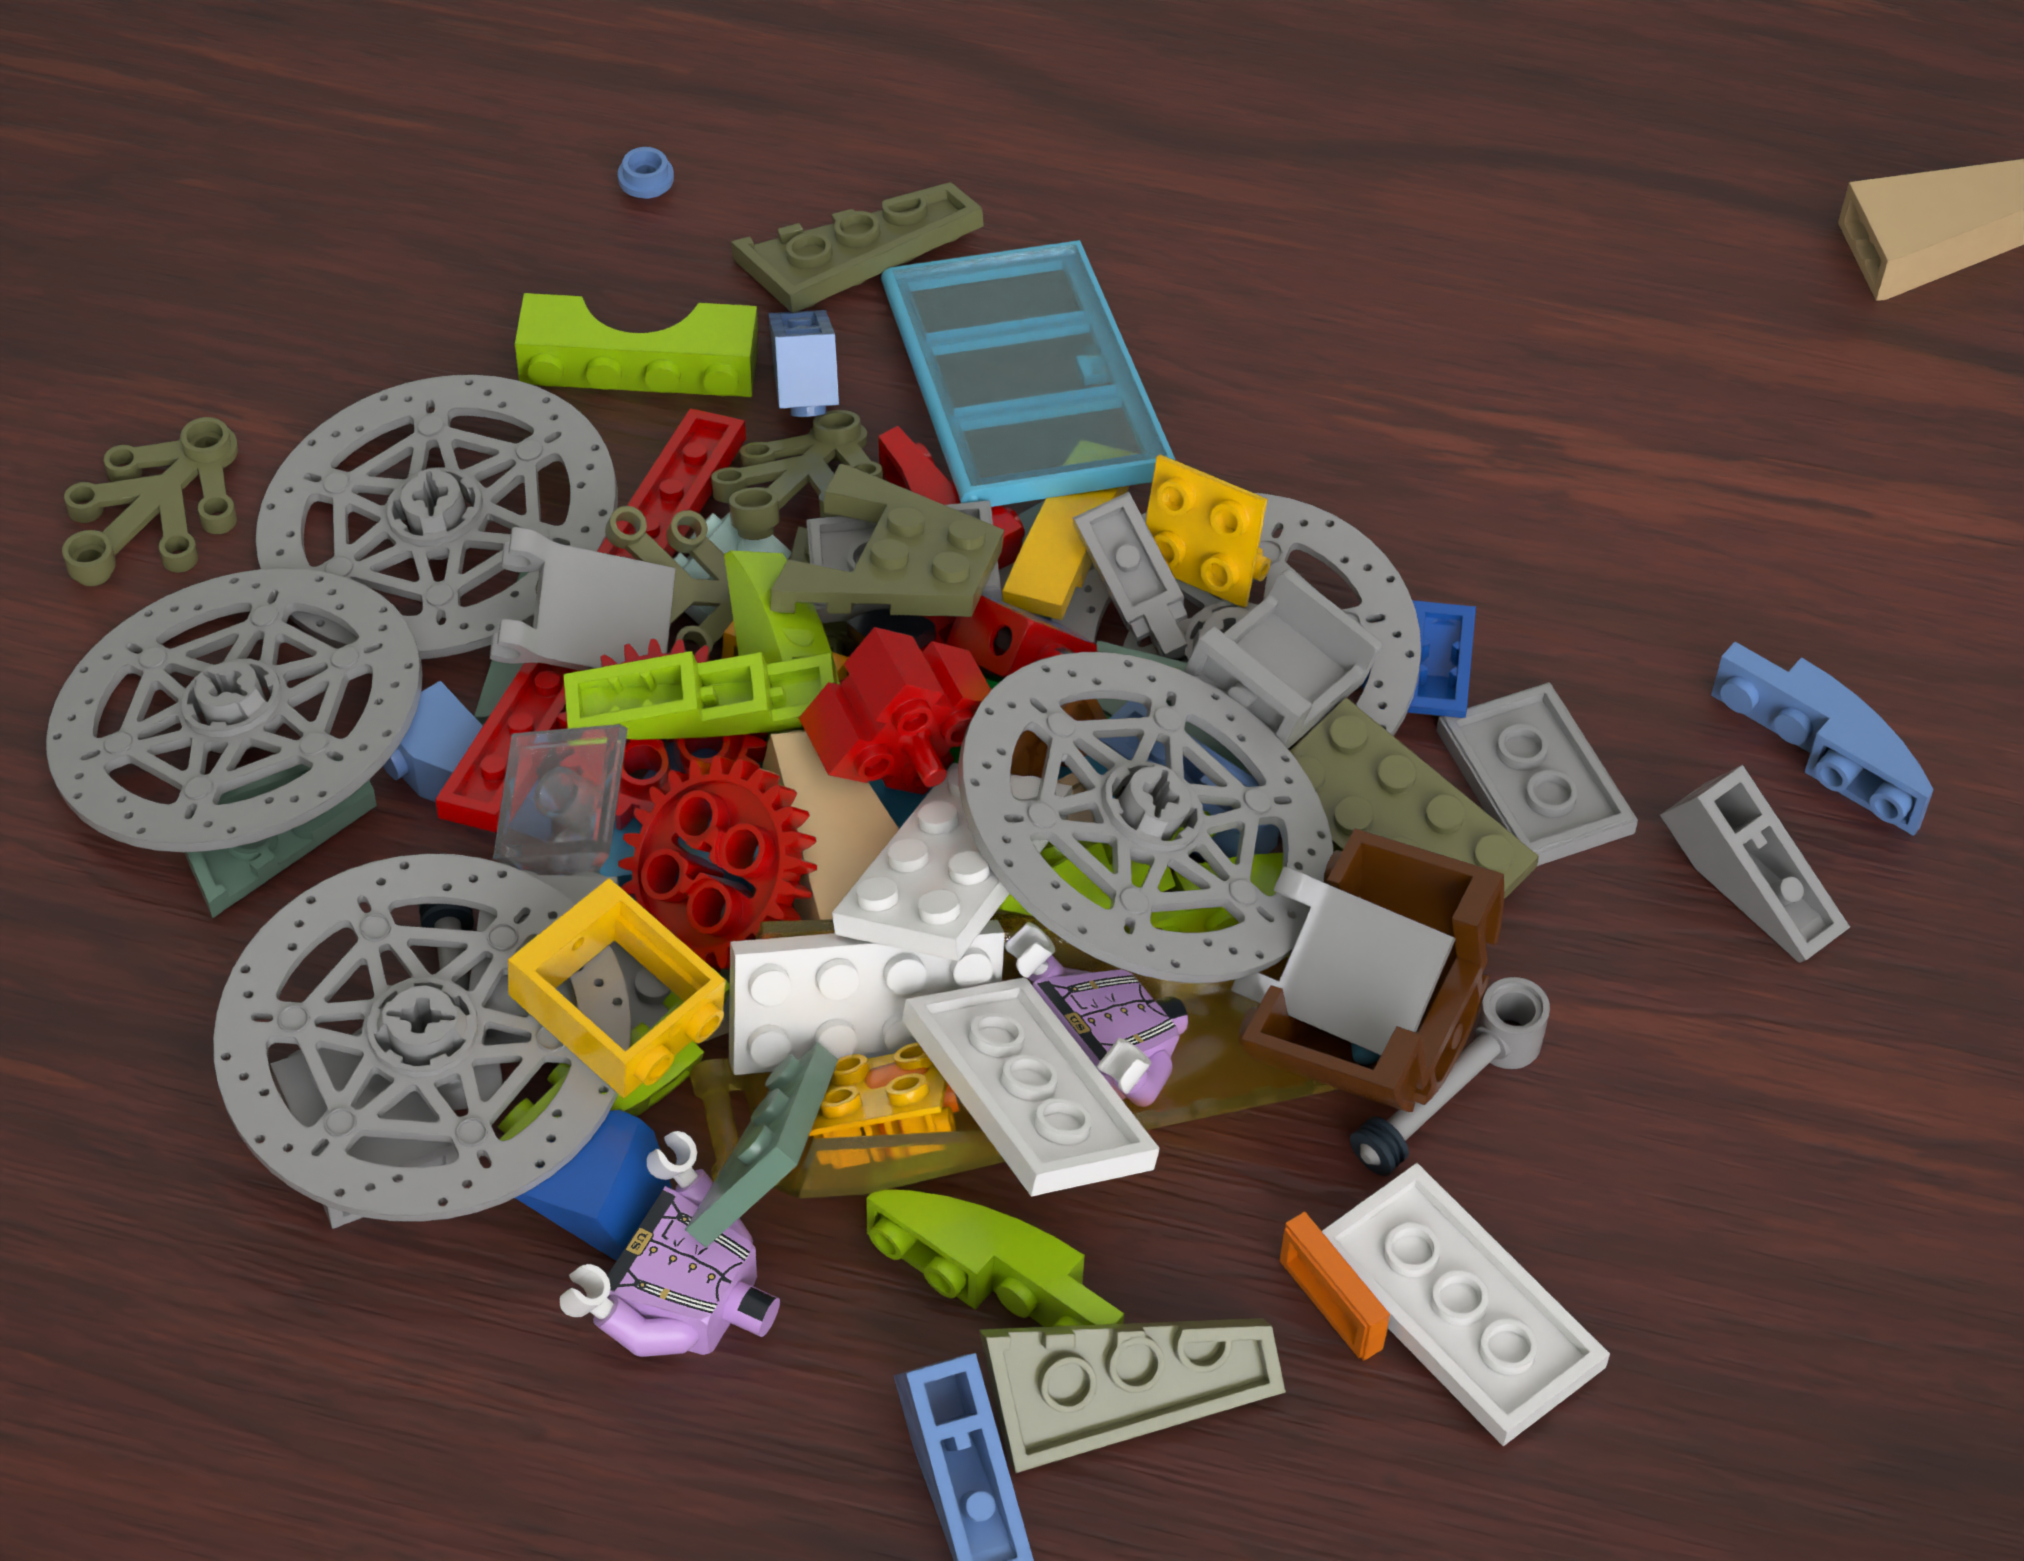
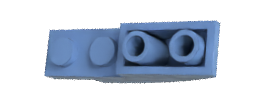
(1846, 738)

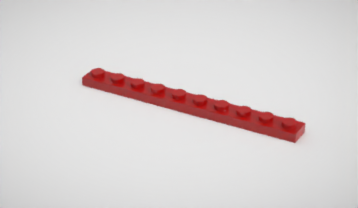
(537, 693)

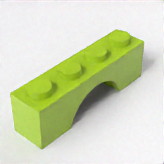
(702, 354)

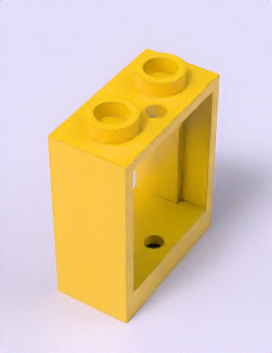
(578, 937)

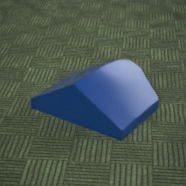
(1445, 659)
(604, 1187)

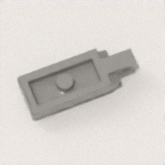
(1134, 573)

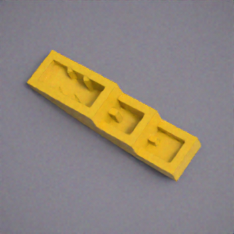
(1053, 556)

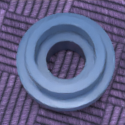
(645, 173)

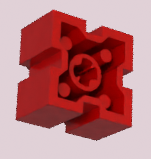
(896, 712)

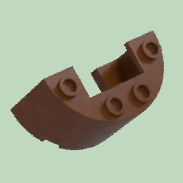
(1434, 892)

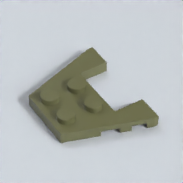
(917, 559)

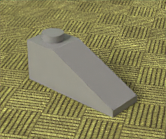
(1755, 863)

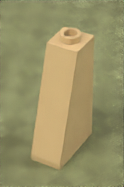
(1932, 223)
(843, 817)

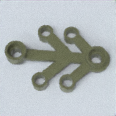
(203, 449)
(756, 510)
(686, 589)

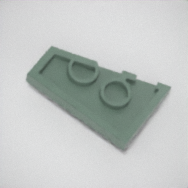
(236, 871)
(769, 1144)

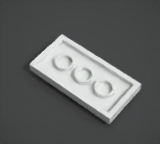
(931, 881)
(838, 994)
(1029, 1086)
(1465, 1304)

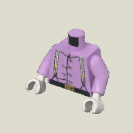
(1107, 1016)
(666, 1286)

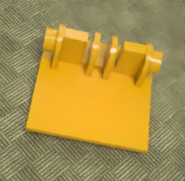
(1207, 530)
(856, 1110)

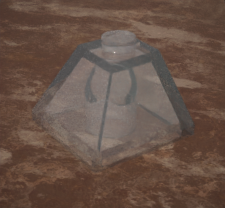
(560, 799)

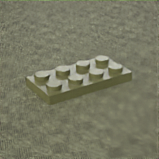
(1387, 790)

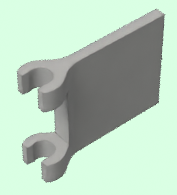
(583, 605)
(1354, 965)

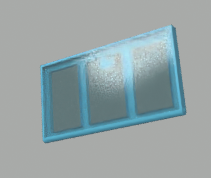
(1025, 374)

